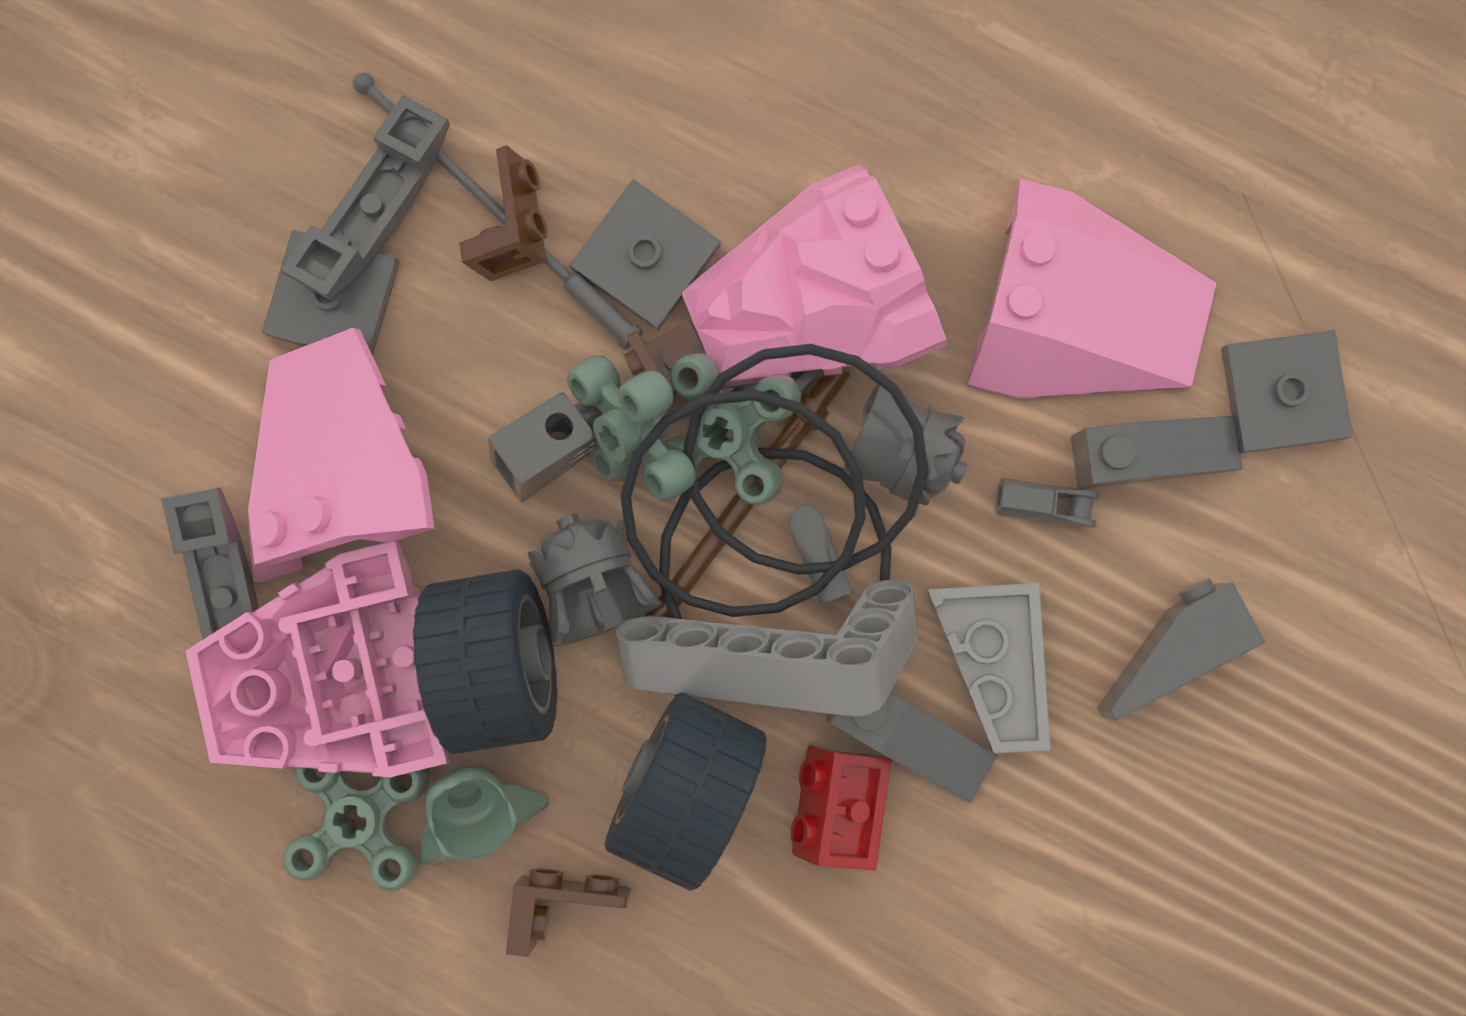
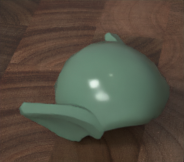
(473, 814)

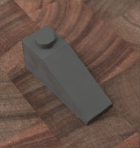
(1155, 451)
(1184, 645)
(921, 745)

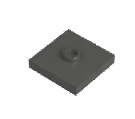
(645, 254)
(306, 317)
(1287, 391)

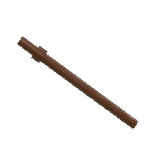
(737, 508)

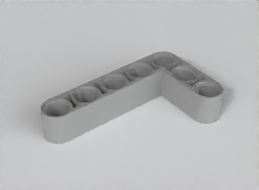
(777, 666)

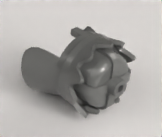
(887, 447)
(589, 579)

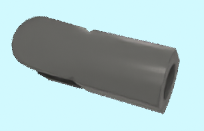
(1039, 502)
(817, 547)

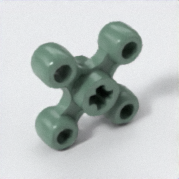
(742, 418)
(626, 421)
(341, 831)

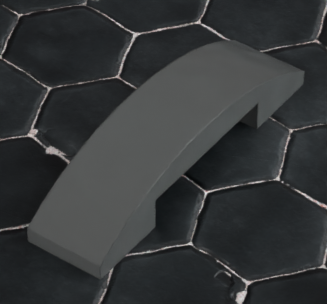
(375, 202)
(213, 557)

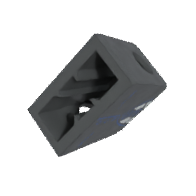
(531, 457)

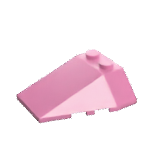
(1087, 306)
(330, 459)

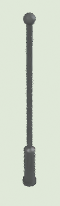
(574, 283)

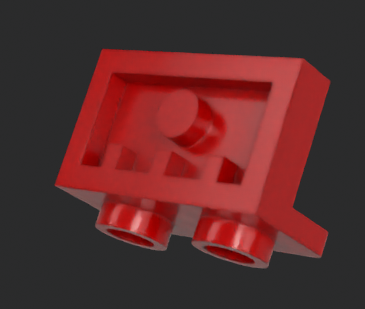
(840, 808)

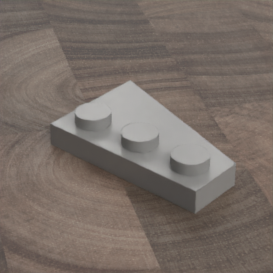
(1001, 659)

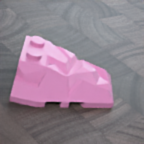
(818, 274)
(321, 675)

